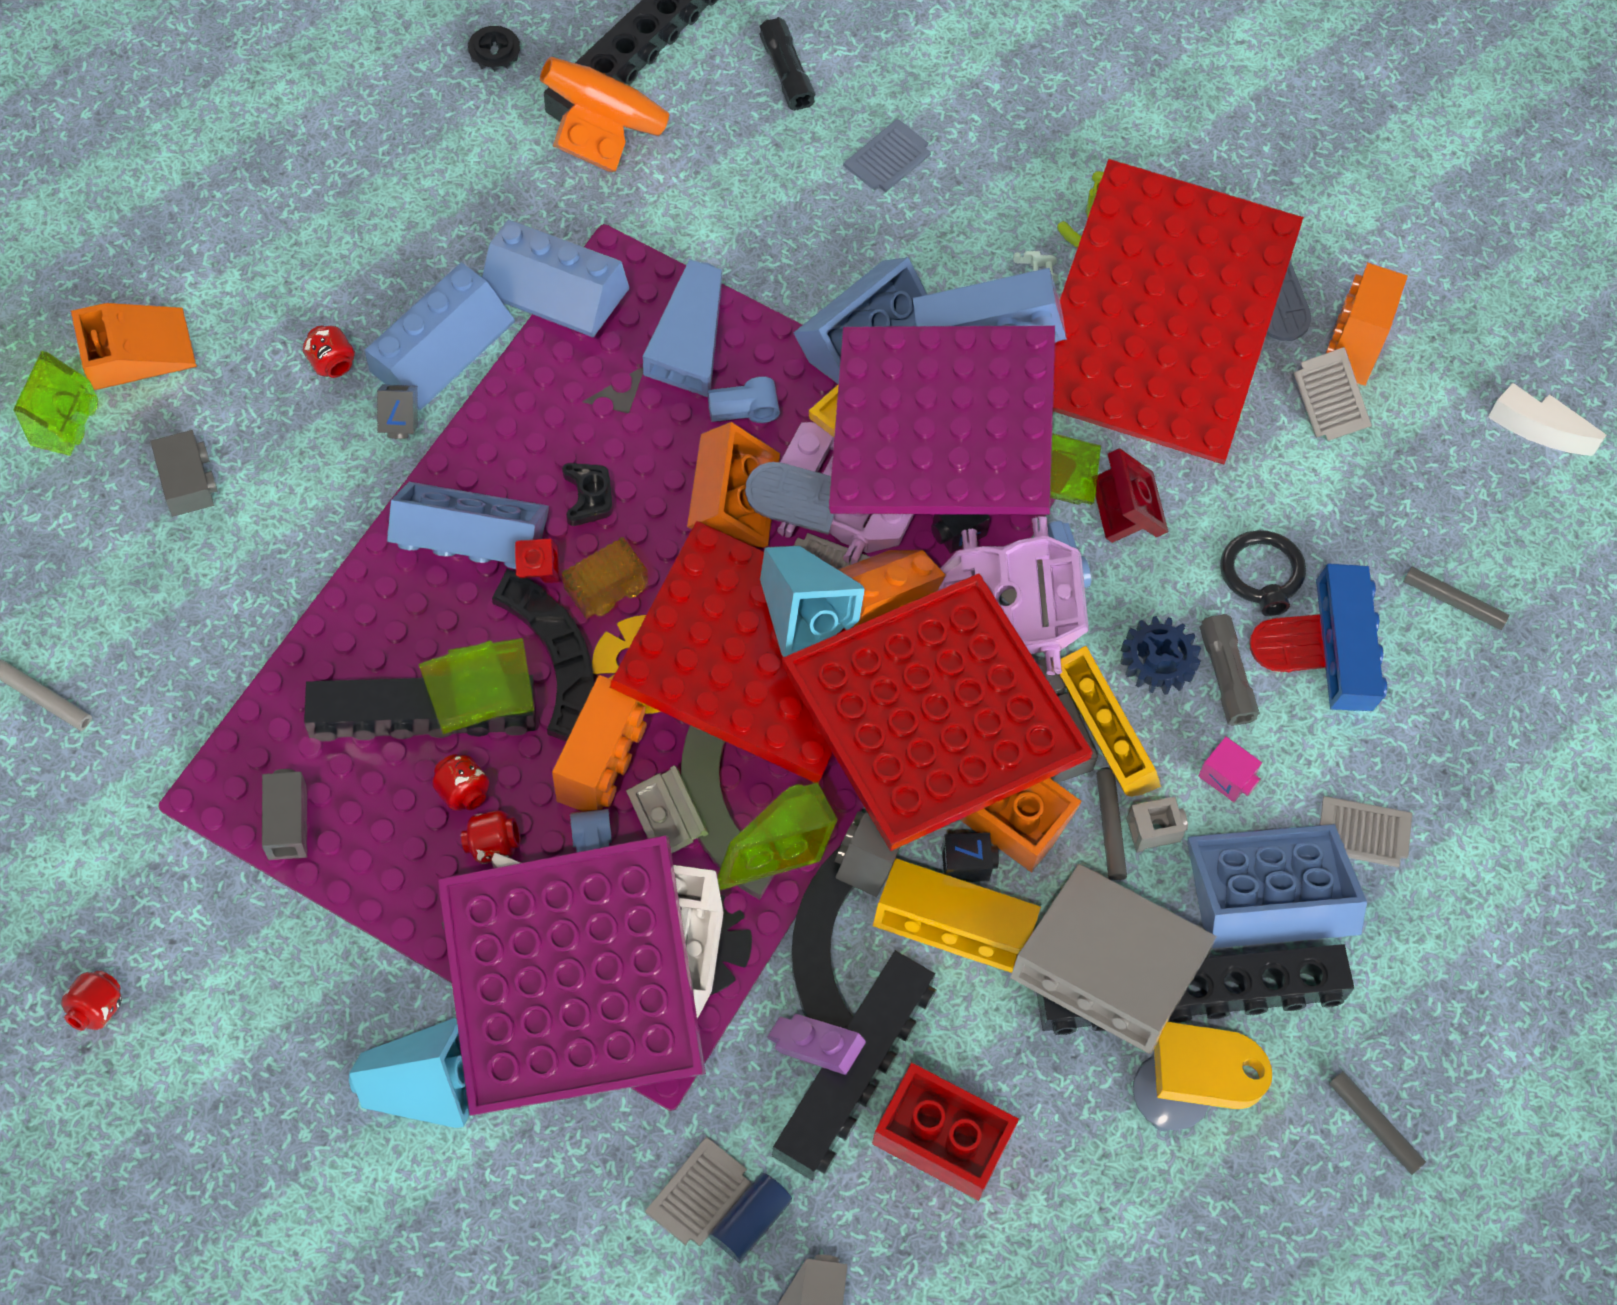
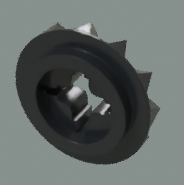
(482, 40)

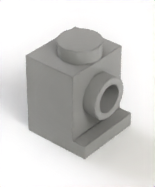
(1161, 812)

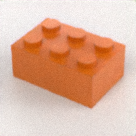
(1367, 317)
(598, 748)

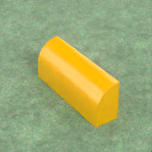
(1108, 724)
(955, 915)

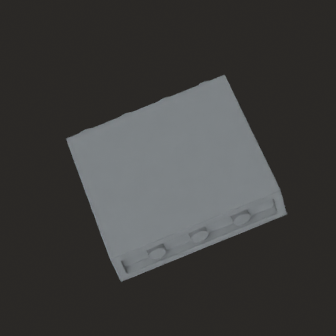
(1112, 957)

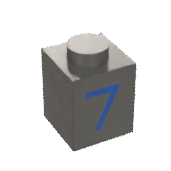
(397, 410)

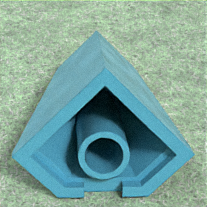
(807, 597)
(415, 1077)

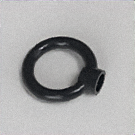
(1273, 597)

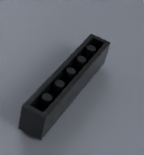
(390, 709)
(834, 1097)

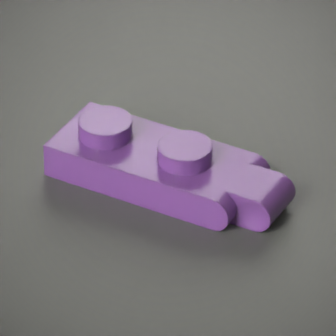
(817, 1042)

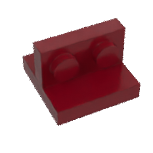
(1128, 498)

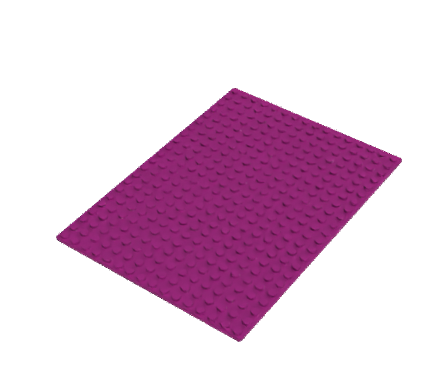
(372, 811)

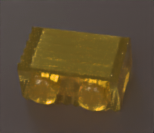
(605, 578)

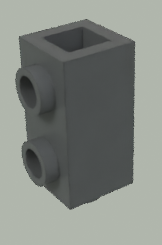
(284, 815)

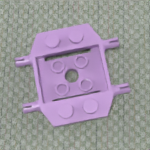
(882, 531)
(1017, 569)

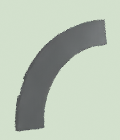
(701, 775)

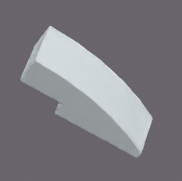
(1546, 422)

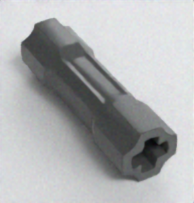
(1236, 694)

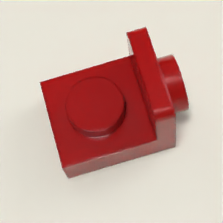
(537, 559)

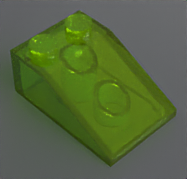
(781, 838)

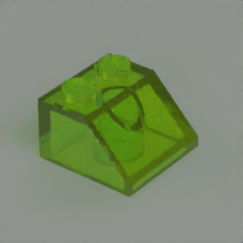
(55, 405)

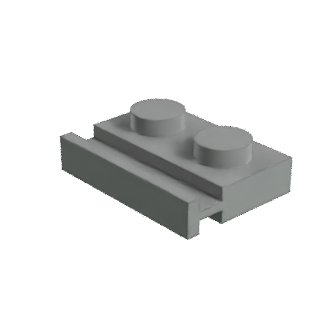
(667, 809)

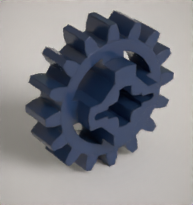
(1165, 669)

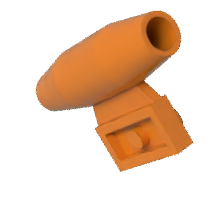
(599, 113)

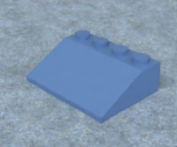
(1276, 886)

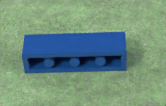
(1350, 637)

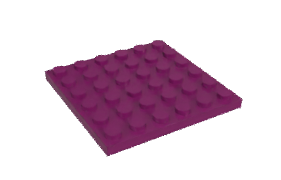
(944, 420)
(570, 976)

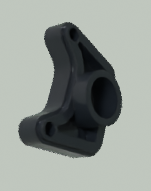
(593, 492)

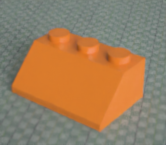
(719, 486)
(894, 580)
(1027, 822)

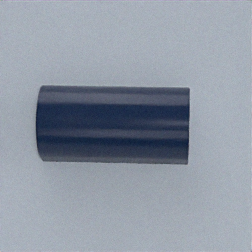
(751, 1217)

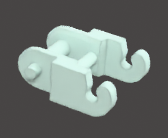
(1037, 260)

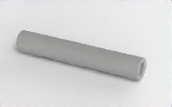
(43, 696)

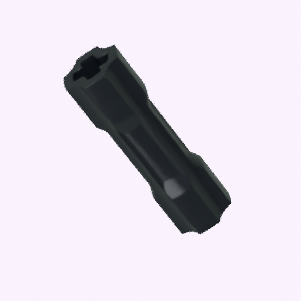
(794, 81)

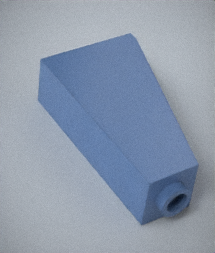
(687, 333)

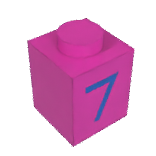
(1231, 770)

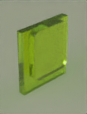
(1074, 470)

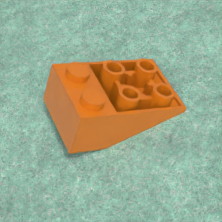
(131, 342)

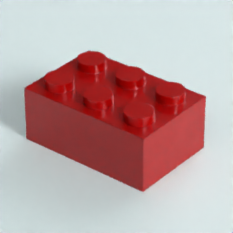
(945, 1131)

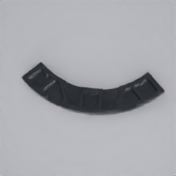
(562, 642)
(812, 946)

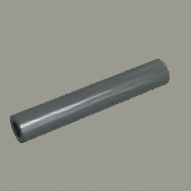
(1456, 598)
(1111, 825)
(1377, 1123)

